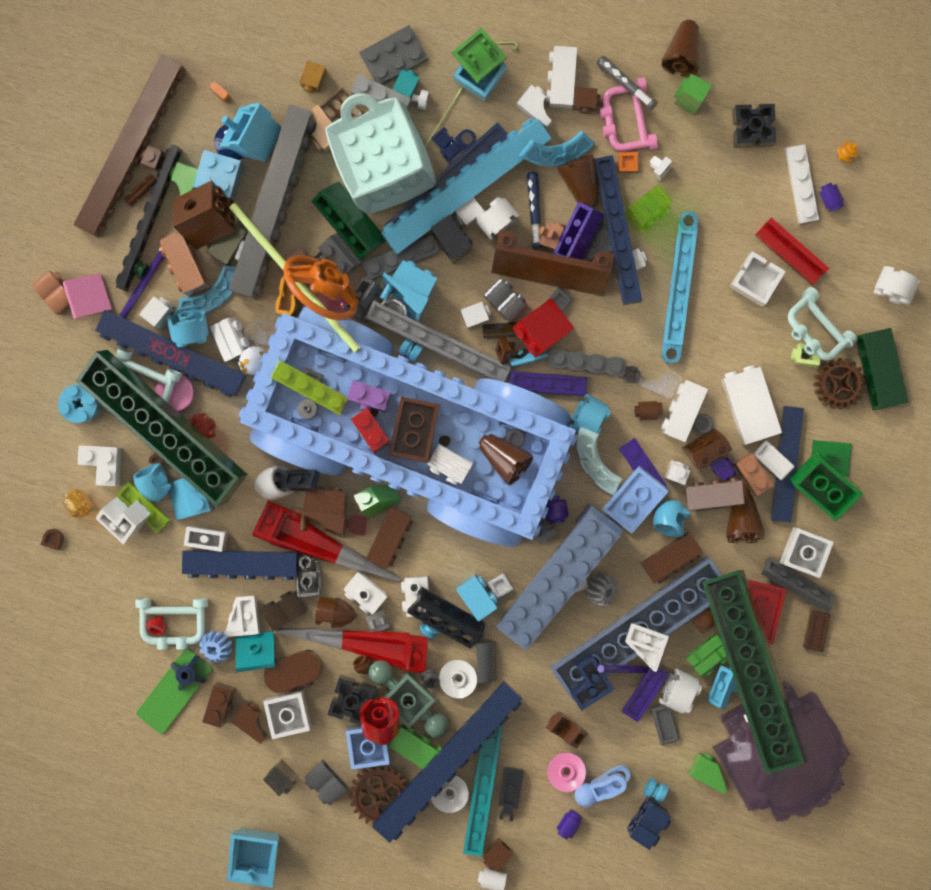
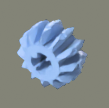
(215, 646)

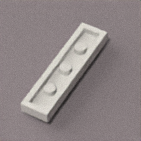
(801, 184)

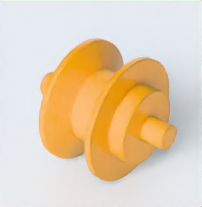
(848, 151)

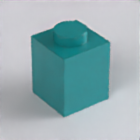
(407, 83)

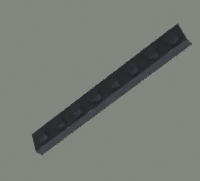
(151, 212)

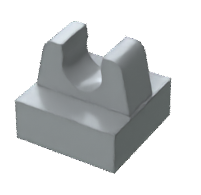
(378, 621)

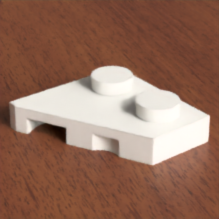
(244, 617)
(647, 644)

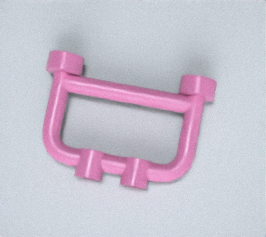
(609, 130)

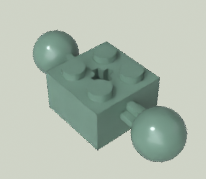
(435, 724)

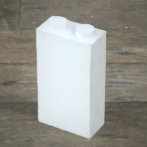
(751, 405)

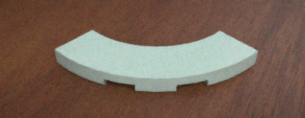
(592, 464)

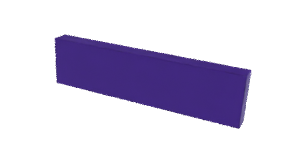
(550, 383)

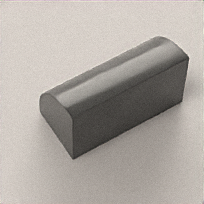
(486, 661)

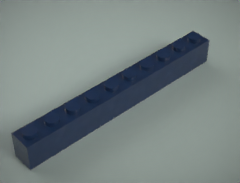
(447, 761)

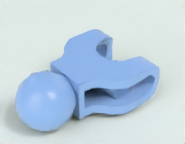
(603, 787)

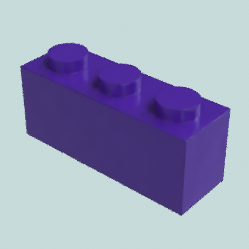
(579, 232)

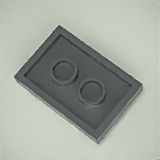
(392, 55)

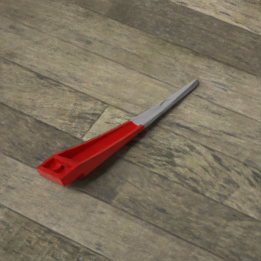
(281, 529)
(396, 648)

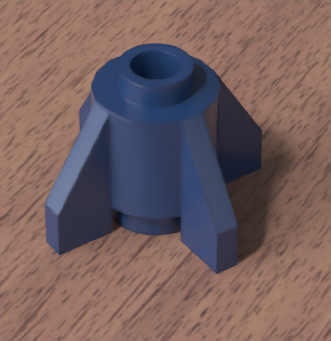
(192, 672)

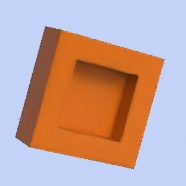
(220, 92)
(627, 162)

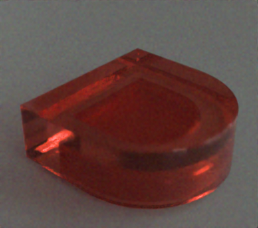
(357, 524)

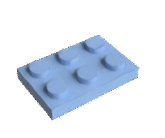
(635, 499)

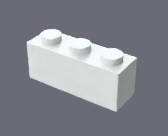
(562, 77)
(684, 410)

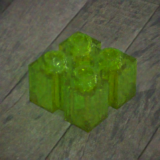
(652, 205)

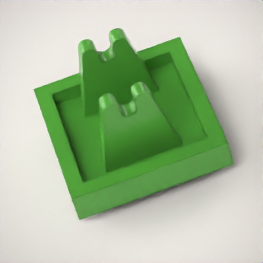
(479, 55)

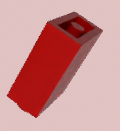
(543, 328)
(370, 431)

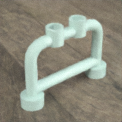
(800, 331)
(169, 379)
(164, 641)

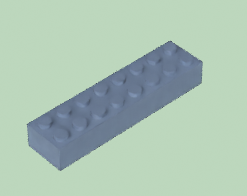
(559, 578)

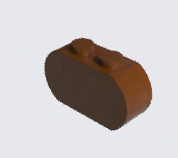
(293, 671)

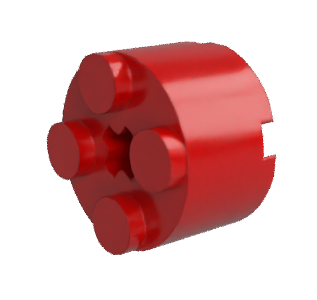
(380, 720)

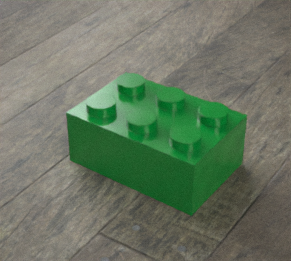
(826, 486)

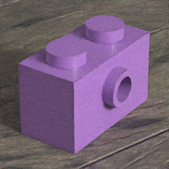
(369, 396)

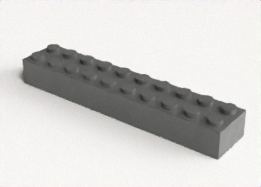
(273, 201)

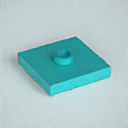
(255, 651)

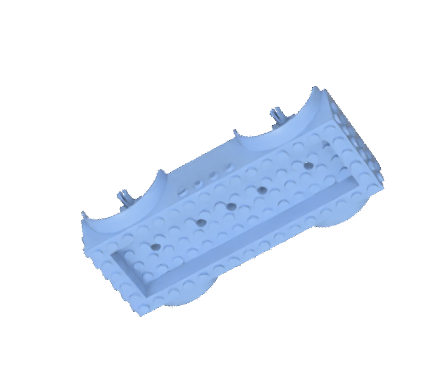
(332, 441)

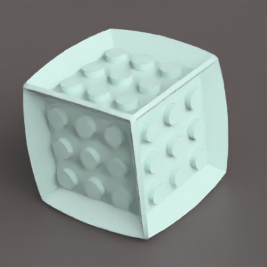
(379, 153)

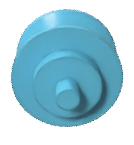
(428, 631)

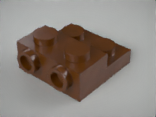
(707, 448)

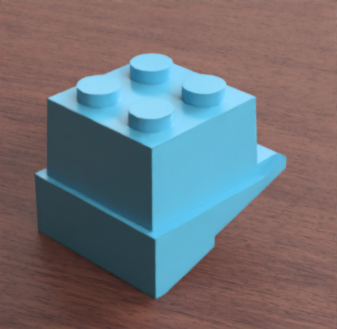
(251, 132)
(411, 287)
(253, 857)

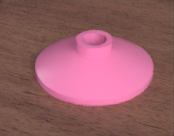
(566, 782)

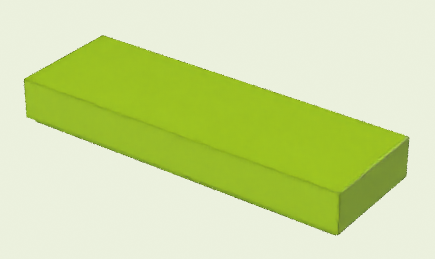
(157, 519)

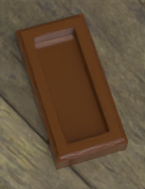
(816, 631)

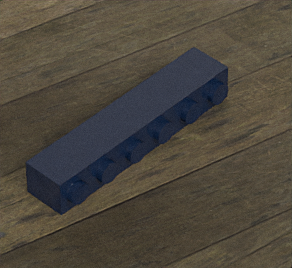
(241, 563)

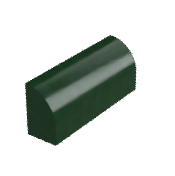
(348, 220)
(881, 369)

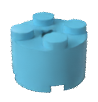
(188, 326)
(70, 409)
(590, 414)

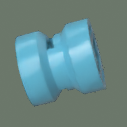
(406, 348)
(656, 790)

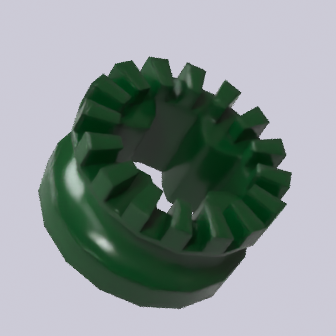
(140, 269)

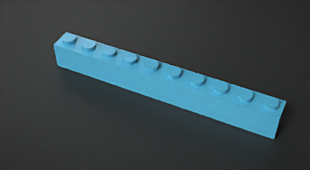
(463, 187)

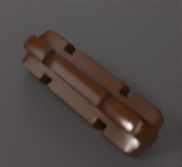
(140, 190)

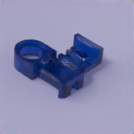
(451, 147)

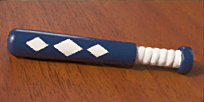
(534, 204)

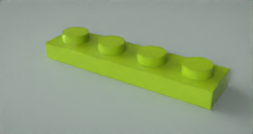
(309, 387)

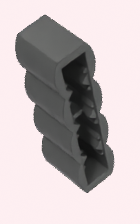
(580, 362)

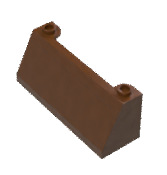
(551, 268)

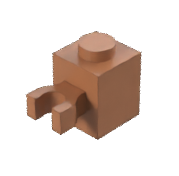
(551, 235)

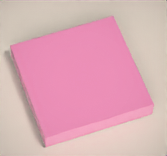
(87, 295)

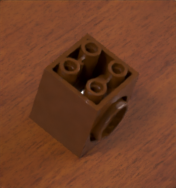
(203, 215)

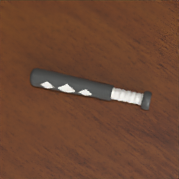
(613, 71)

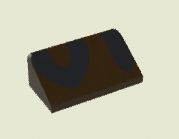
(498, 330)

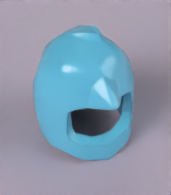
(152, 482)
(670, 518)

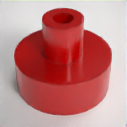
(156, 626)

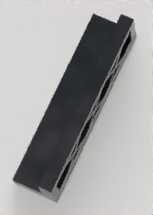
(450, 615)

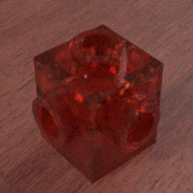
(203, 424)

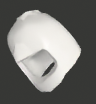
(265, 483)

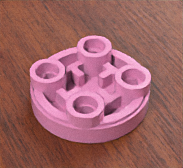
(182, 393)

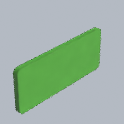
(166, 700)

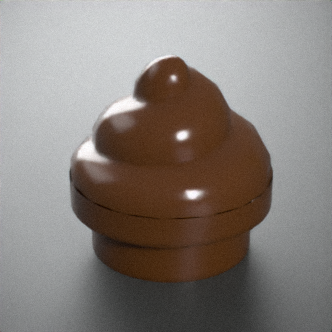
(362, 664)

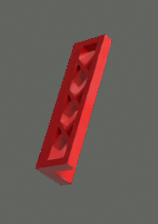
(792, 251)

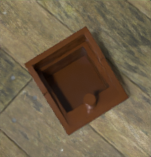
(324, 509)

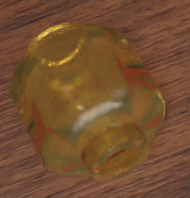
(77, 503)

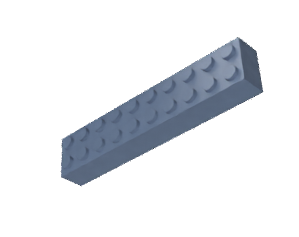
(659, 612)

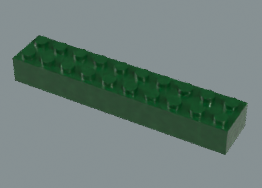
(161, 427)
(755, 672)

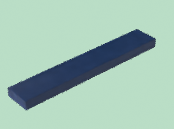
(789, 448)

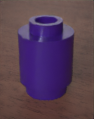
(831, 197)
(569, 824)

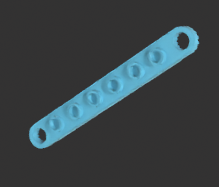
(679, 287)

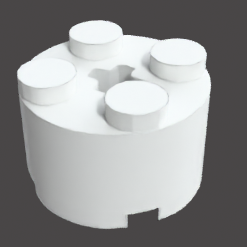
(497, 218)
(896, 285)
(680, 691)

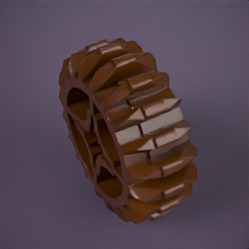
(832, 379)

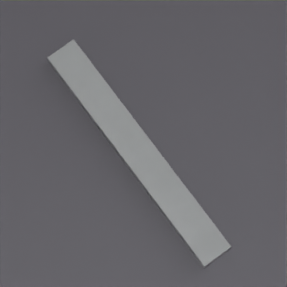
(437, 342)

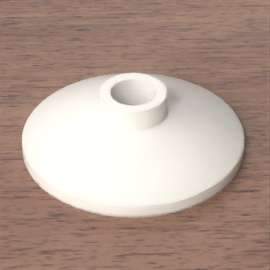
(451, 685)
(453, 802)

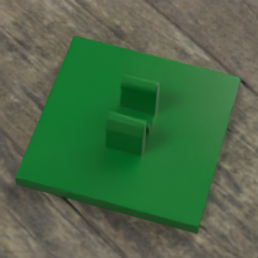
(835, 452)

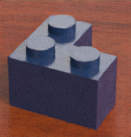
(595, 684)

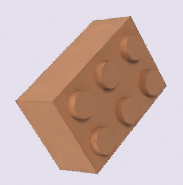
(184, 265)

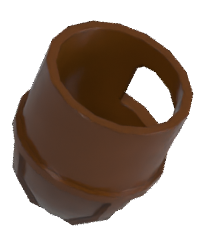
(335, 611)

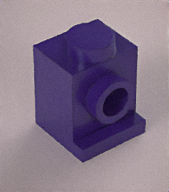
(723, 468)

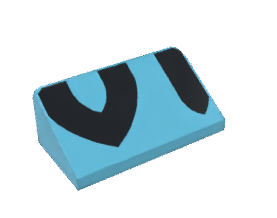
(526, 357)

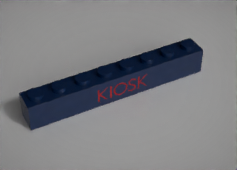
(165, 350)

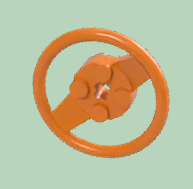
(324, 279)

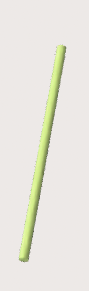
(302, 286)

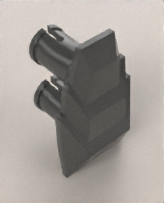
(310, 578)

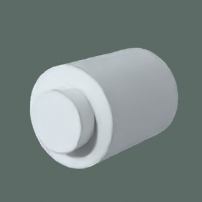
(492, 879)

